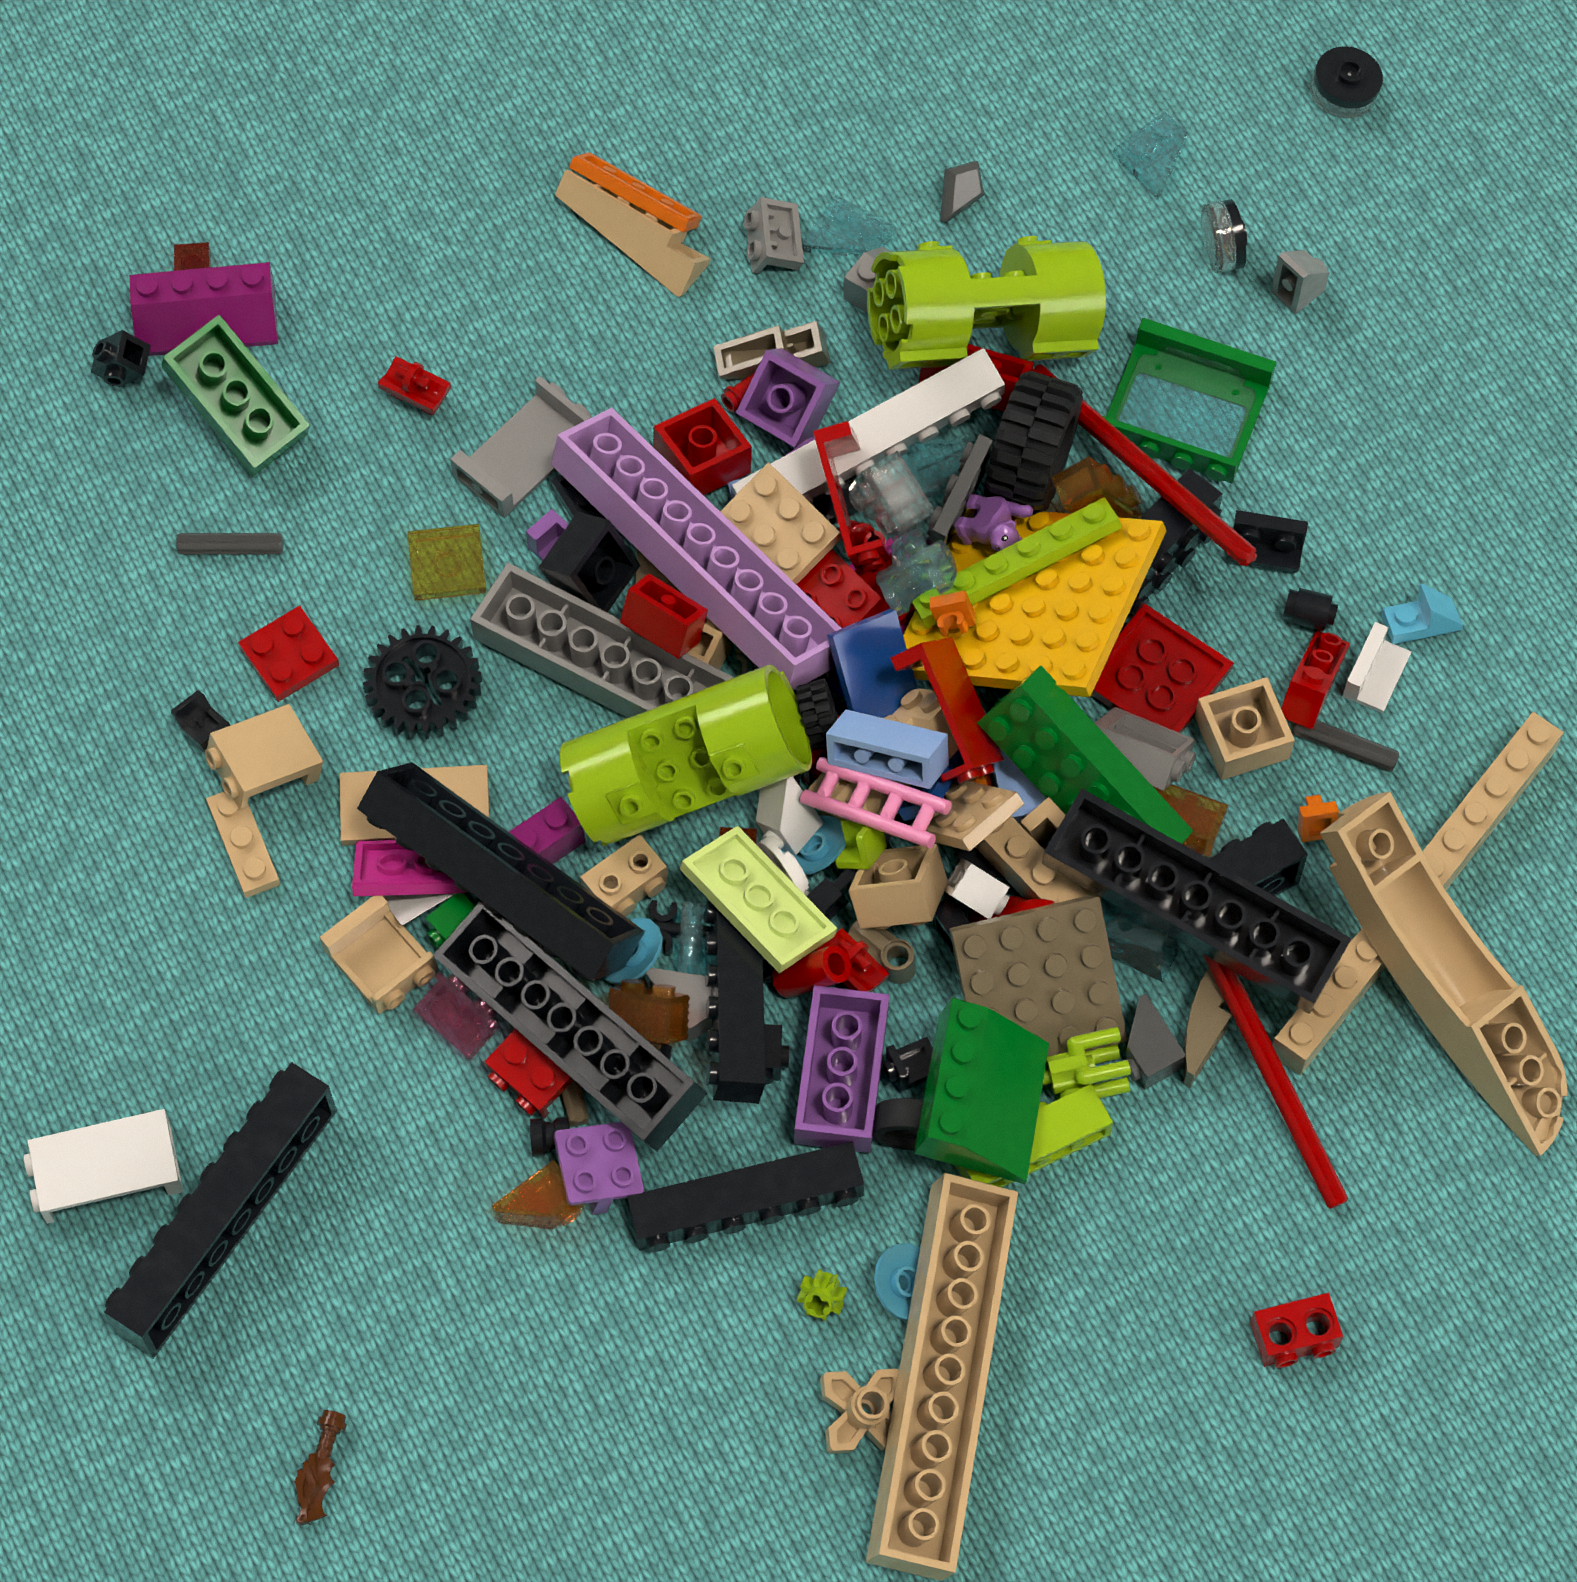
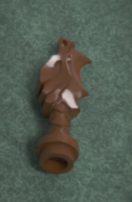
(315, 1478)

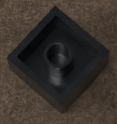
(590, 561)

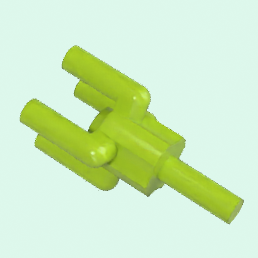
(1078, 1066)

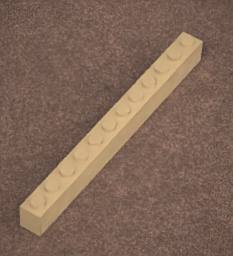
(1447, 855)

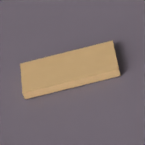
(466, 781)

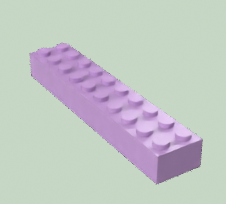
(696, 547)

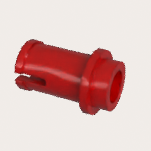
(733, 395)

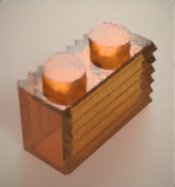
(653, 1013)

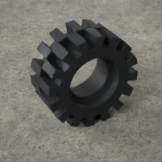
(817, 710)

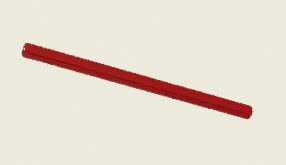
(1163, 482)
(1279, 1084)

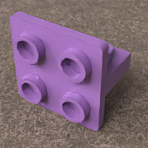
(598, 1165)

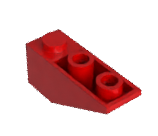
(1314, 679)

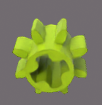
(822, 1294)

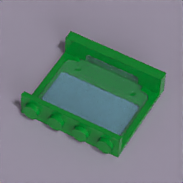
(1190, 399)

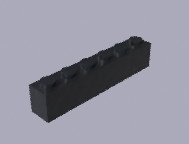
(735, 1012)
(746, 1197)

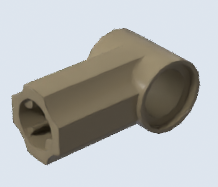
(885, 947)

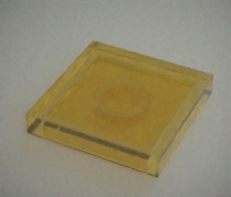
(446, 562)

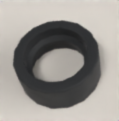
(898, 1122)

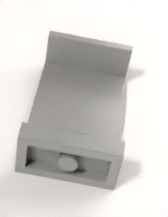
(521, 451)

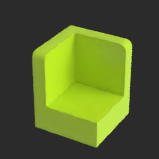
(862, 846)

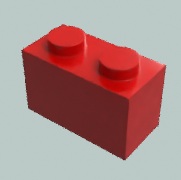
(663, 616)

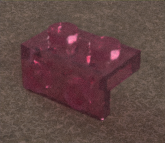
(456, 1016)

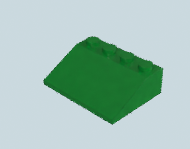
(982, 1092)

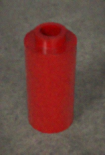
(818, 968)

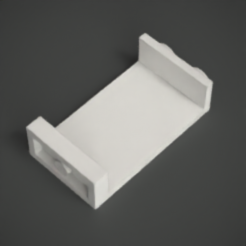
(102, 1162)

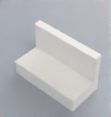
(1376, 671)

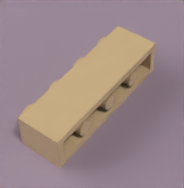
(1020, 862)

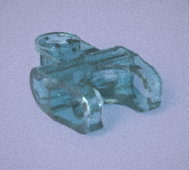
(916, 570)

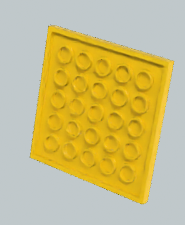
(1054, 617)

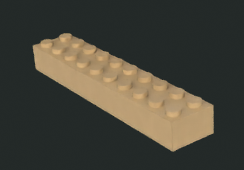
(942, 1378)

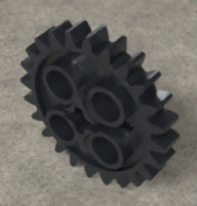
(394, 698)

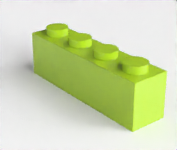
(1060, 1130)

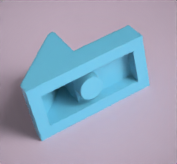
(1424, 618)

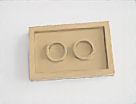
(782, 523)
(973, 814)

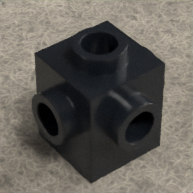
(120, 358)

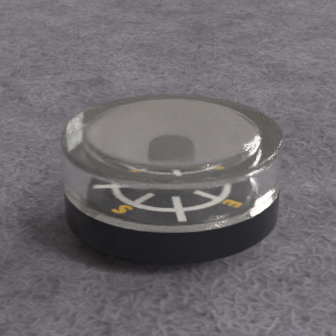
(1346, 82)
(1224, 236)

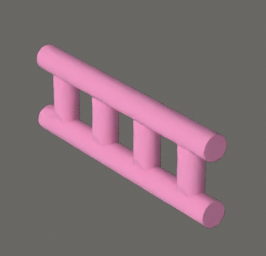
(885, 821)

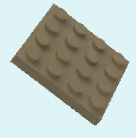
(1043, 970)

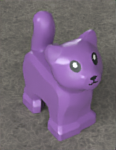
(991, 521)

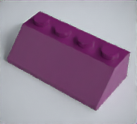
(180, 302)

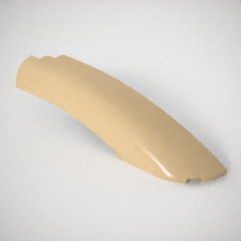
(1447, 969)

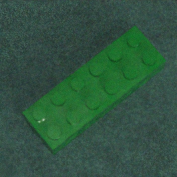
(1068, 752)

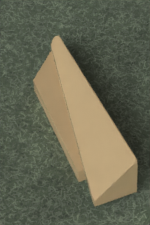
(635, 232)

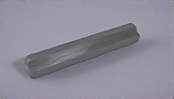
(229, 543)
(1349, 744)

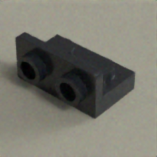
(1276, 539)

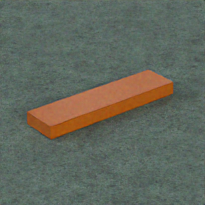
(635, 192)

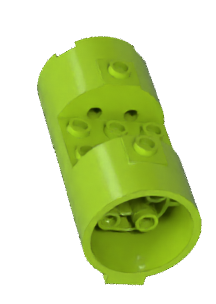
(1044, 299)
(686, 755)

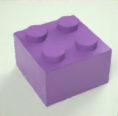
(787, 397)

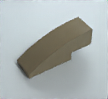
(743, 355)
(1204, 1027)

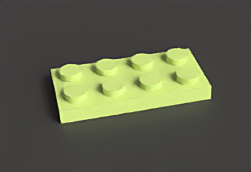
(758, 899)

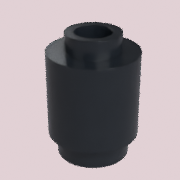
(1310, 608)

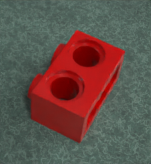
(1292, 1321)

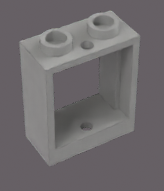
(1152, 748)

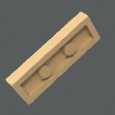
(243, 845)

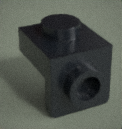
(198, 719)
(908, 1064)

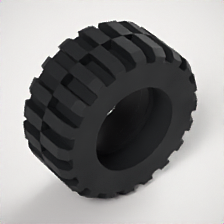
(1033, 440)

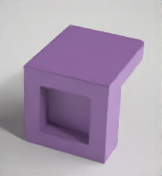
(545, 533)

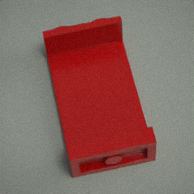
(834, 442)
(958, 704)

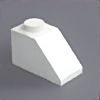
(785, 816)
(977, 889)

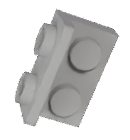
(773, 235)

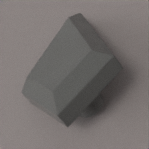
(960, 189)

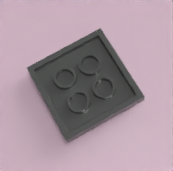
(958, 490)

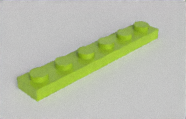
(1028, 556)

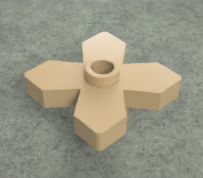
(848, 1397)

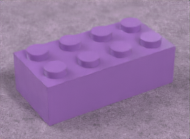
(841, 1068)

